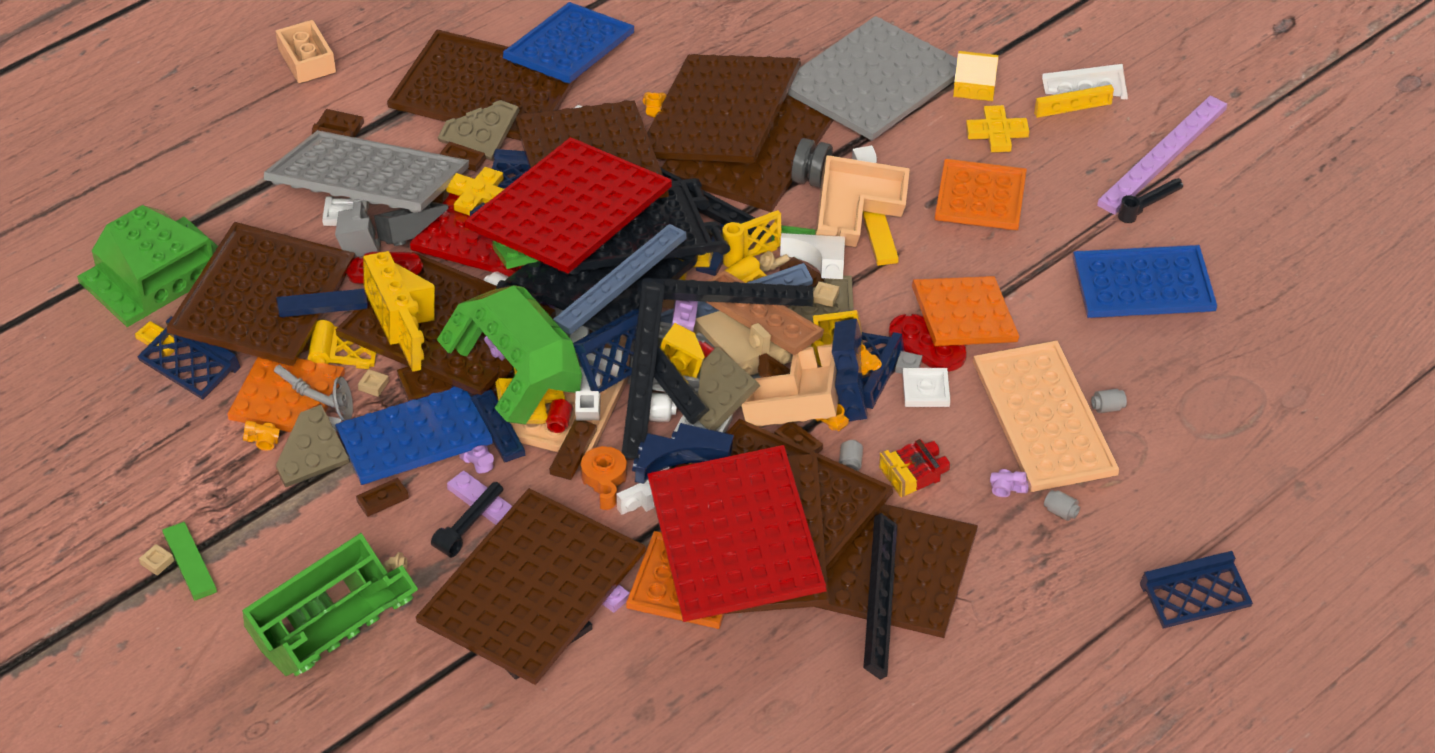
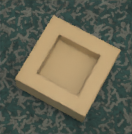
(825, 294)
(759, 339)
(373, 383)
(156, 559)

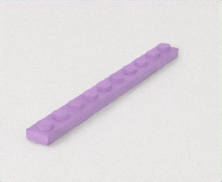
(1163, 153)
(470, 490)

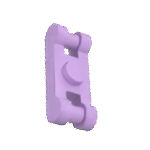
(685, 314)

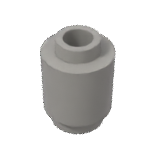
(1108, 400)
(851, 454)
(1062, 505)

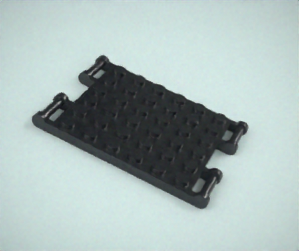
(677, 210)
(562, 289)

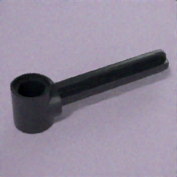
(1133, 206)
(449, 539)

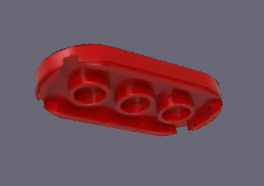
(407, 260)
(919, 341)

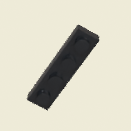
(678, 388)

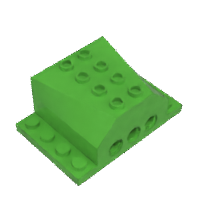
(145, 262)

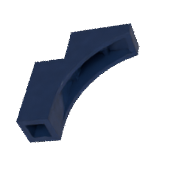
(847, 359)
(686, 445)

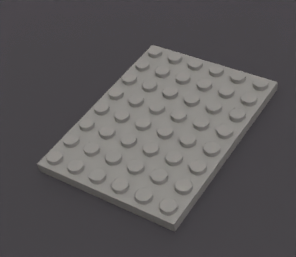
(873, 77)
(366, 170)

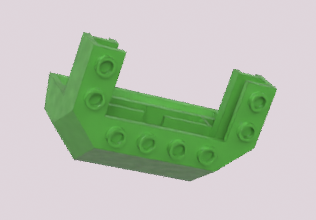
(525, 338)
(314, 616)

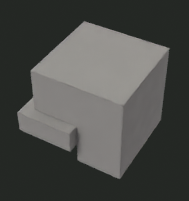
(356, 231)

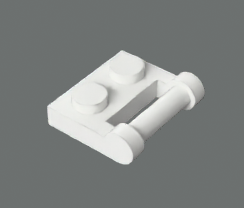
(333, 205)

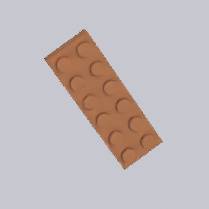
(785, 326)

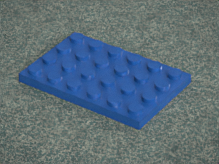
(568, 42)
(1144, 281)
(412, 434)

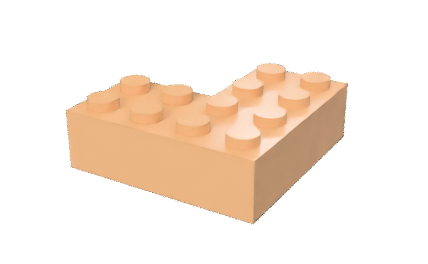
(856, 187)
(797, 396)

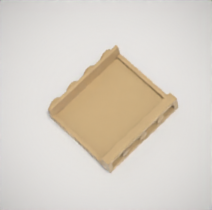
(734, 341)

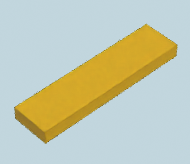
(1073, 101)
(880, 238)

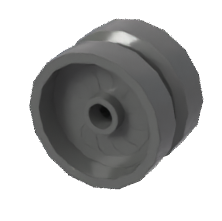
(810, 161)

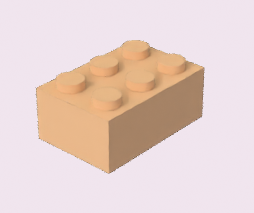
(305, 51)

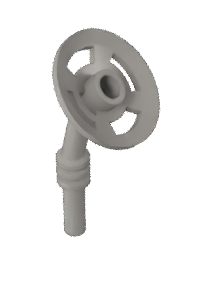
(340, 399)

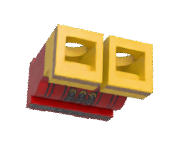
(913, 466)

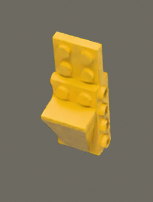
(399, 303)

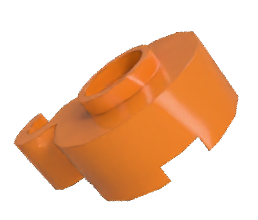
(604, 470)

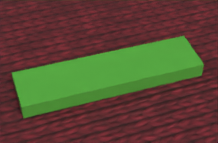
(189, 561)

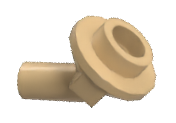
(768, 261)
(395, 562)

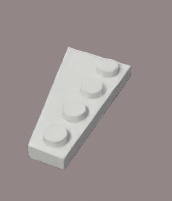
(1086, 78)

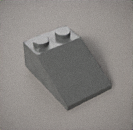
(402, 225)

